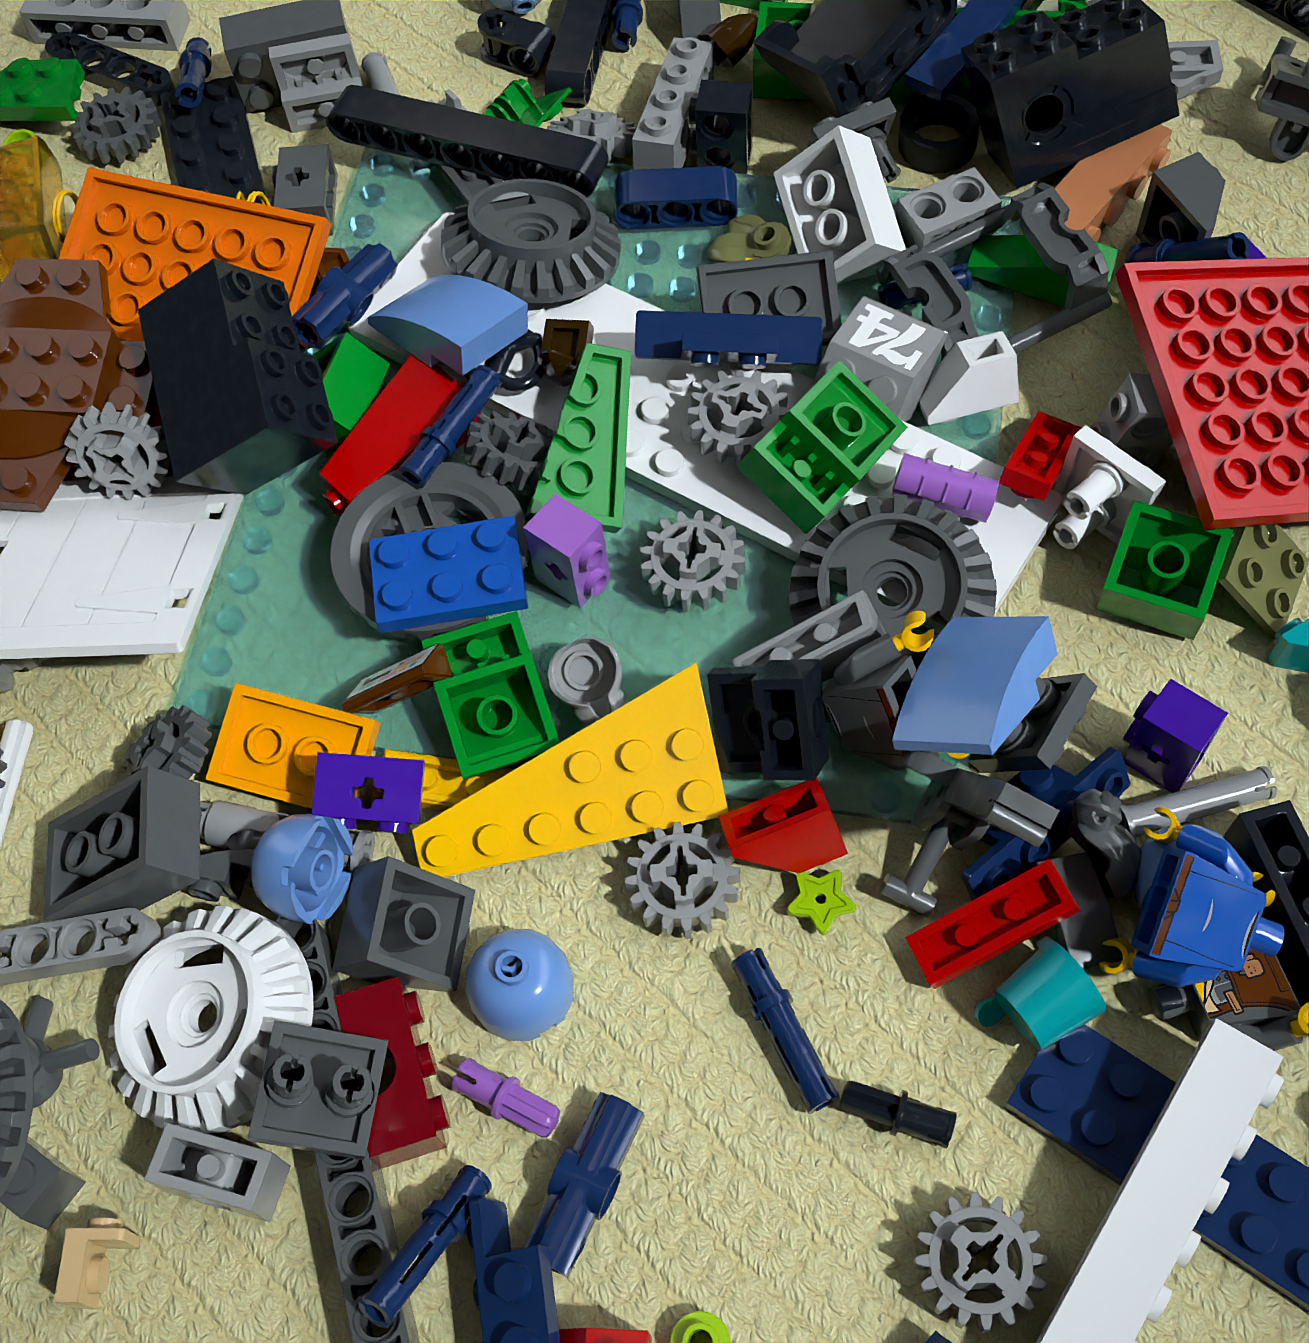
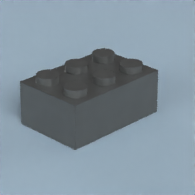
(252, 32)
(124, 846)

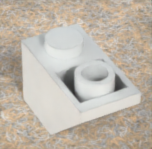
(971, 379)

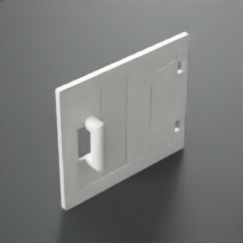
(106, 570)

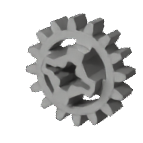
(602, 127)
(738, 411)
(118, 450)
(715, 566)
(705, 877)
(1001, 1283)

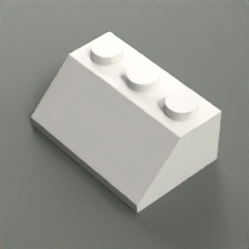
(840, 204)

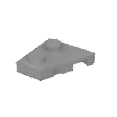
(1194, 65)

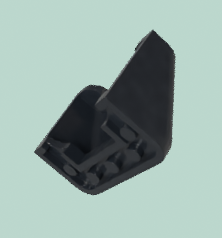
(853, 48)

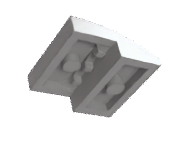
(314, 77)

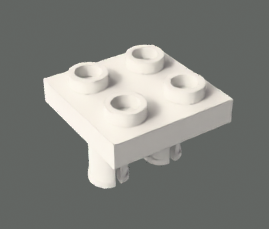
(1099, 488)

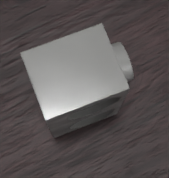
(945, 207)
(1136, 421)

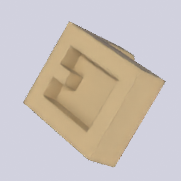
(84, 1264)

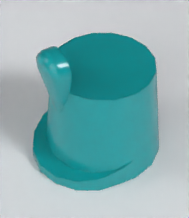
(1044, 997)

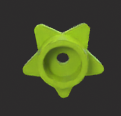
(820, 914)

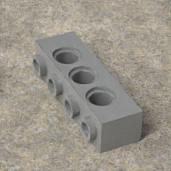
(110, 22)
(664, 127)

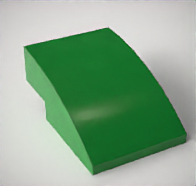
(822, 447)
(494, 697)

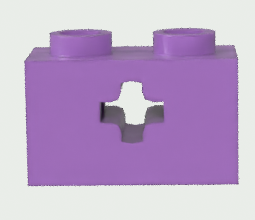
(568, 551)

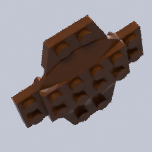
(54, 366)

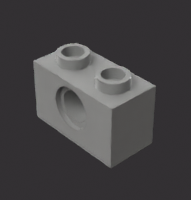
(218, 1172)

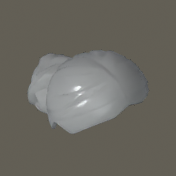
(587, 678)

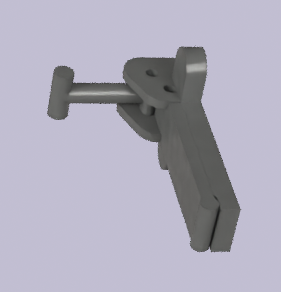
(1286, 98)
(960, 810)

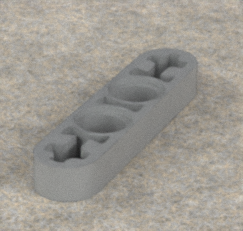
(63, 941)

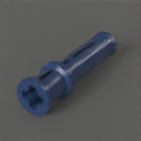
(1170, 249)

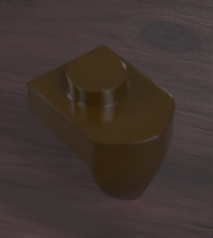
(731, 38)
(562, 348)

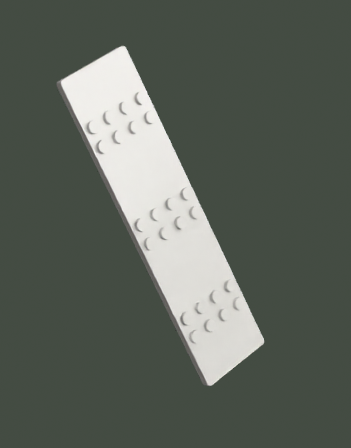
(672, 464)

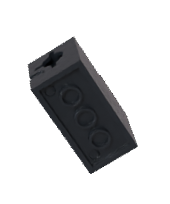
(1069, 85)
(233, 380)

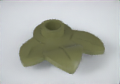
(750, 239)

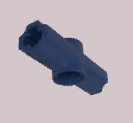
(344, 295)
(585, 1181)

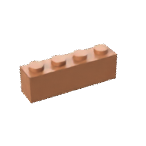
(1107, 180)

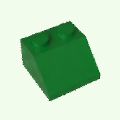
(351, 381)
(1164, 570)

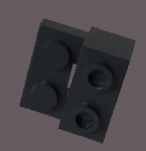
(770, 719)

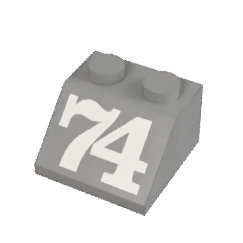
(886, 353)

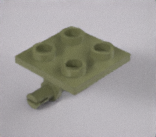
(1264, 574)

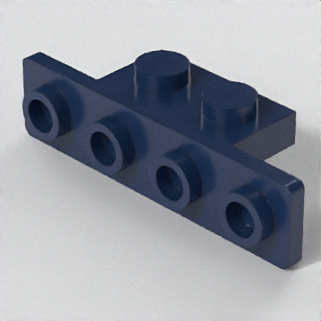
(728, 338)
(1058, 788)
(510, 1286)

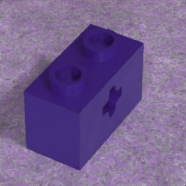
(1171, 735)
(342, 773)

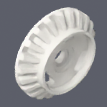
(256, 983)

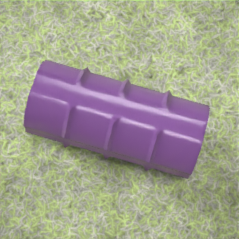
(947, 486)

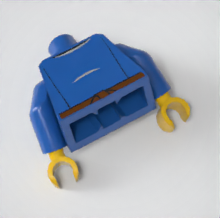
(1197, 912)

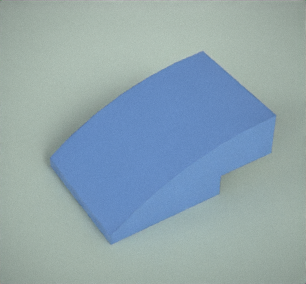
(453, 321)
(975, 684)

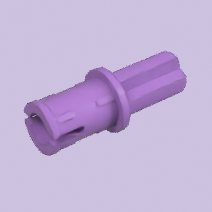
(507, 1098)

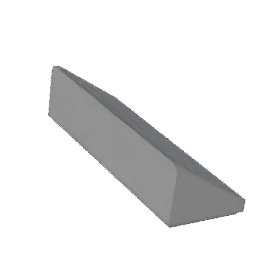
(825, 636)

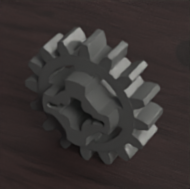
(116, 125)
(508, 448)
(170, 744)

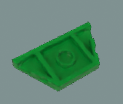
(40, 89)

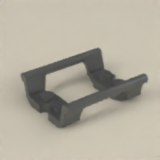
(1063, 250)

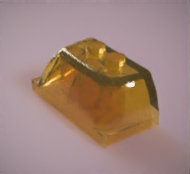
(27, 191)

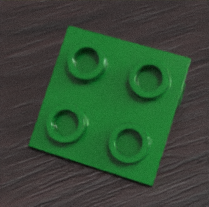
(518, 104)

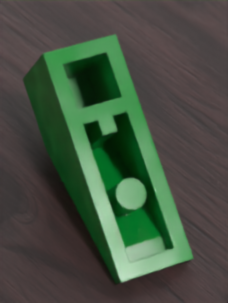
(1017, 266)

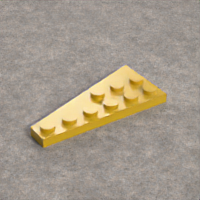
(605, 783)

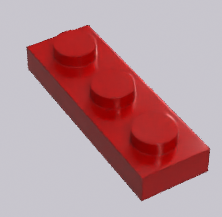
(1039, 457)
(992, 924)

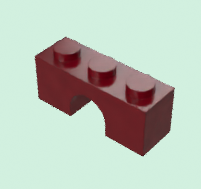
(407, 1114)

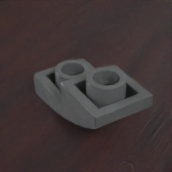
(223, 875)
(1094, 924)

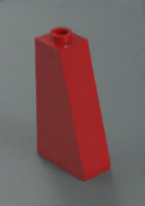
(388, 431)

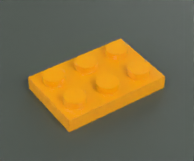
(274, 741)

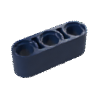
(675, 197)

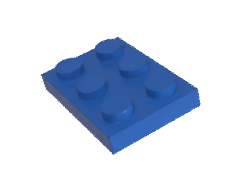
(447, 574)

